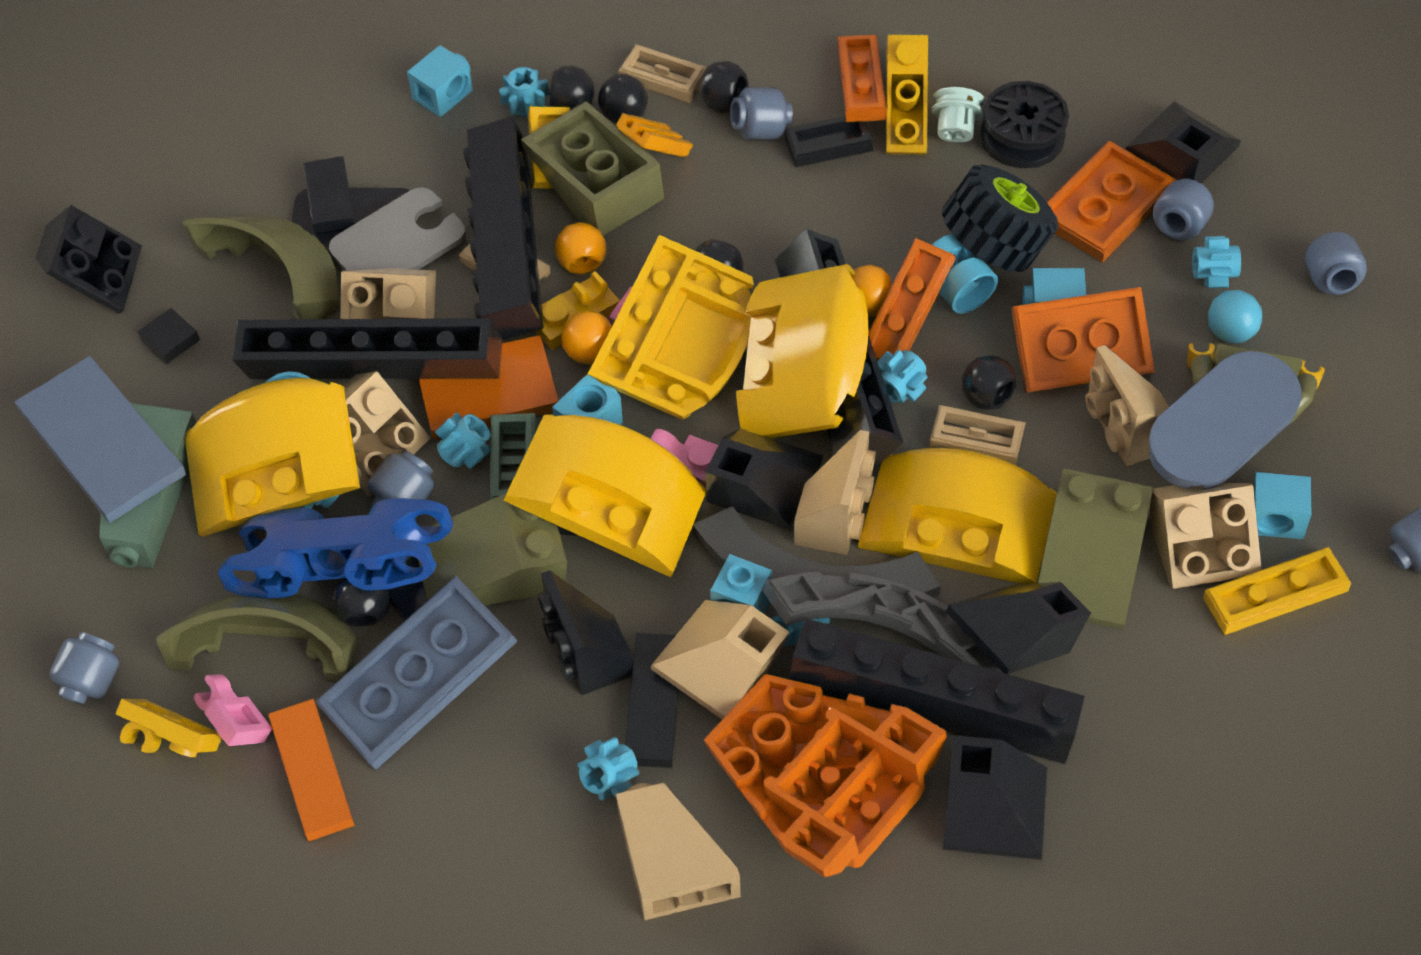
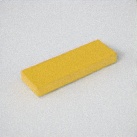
(1276, 590)

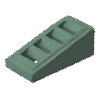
(508, 425)

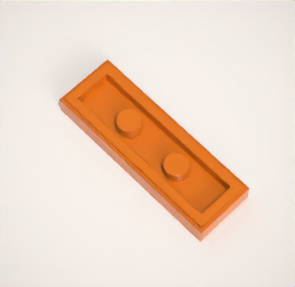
(861, 78)
(910, 298)
(311, 770)

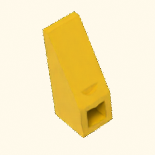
(906, 94)

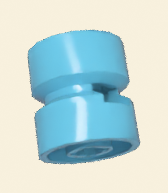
(969, 279)

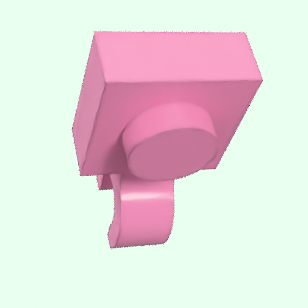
(694, 453)
(232, 716)

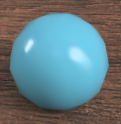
(1234, 316)

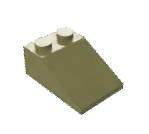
(595, 168)
(1097, 542)
(497, 553)

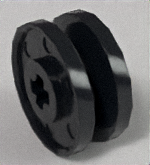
(1024, 124)

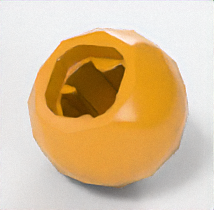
(580, 248)
(875, 285)
(584, 336)

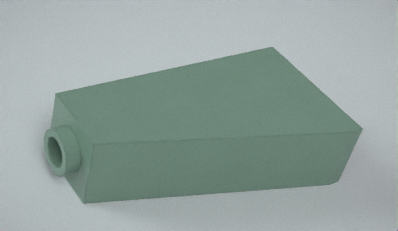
(139, 533)

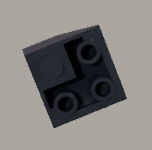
(1183, 144)
(89, 257)
(759, 476)
(1022, 623)
(585, 634)
(994, 799)

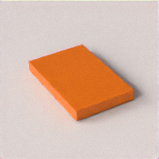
(1107, 200)
(1062, 335)
(522, 388)

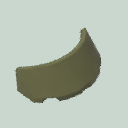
(302, 254)
(280, 617)

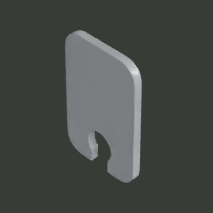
(394, 239)

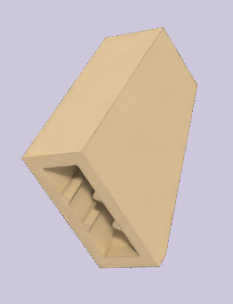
(672, 854)

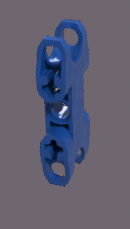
(361, 548)

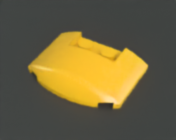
(677, 331)
(802, 352)
(270, 452)
(609, 488)
(960, 513)

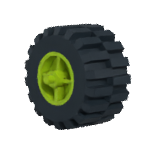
(999, 218)

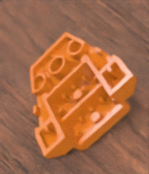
(825, 768)

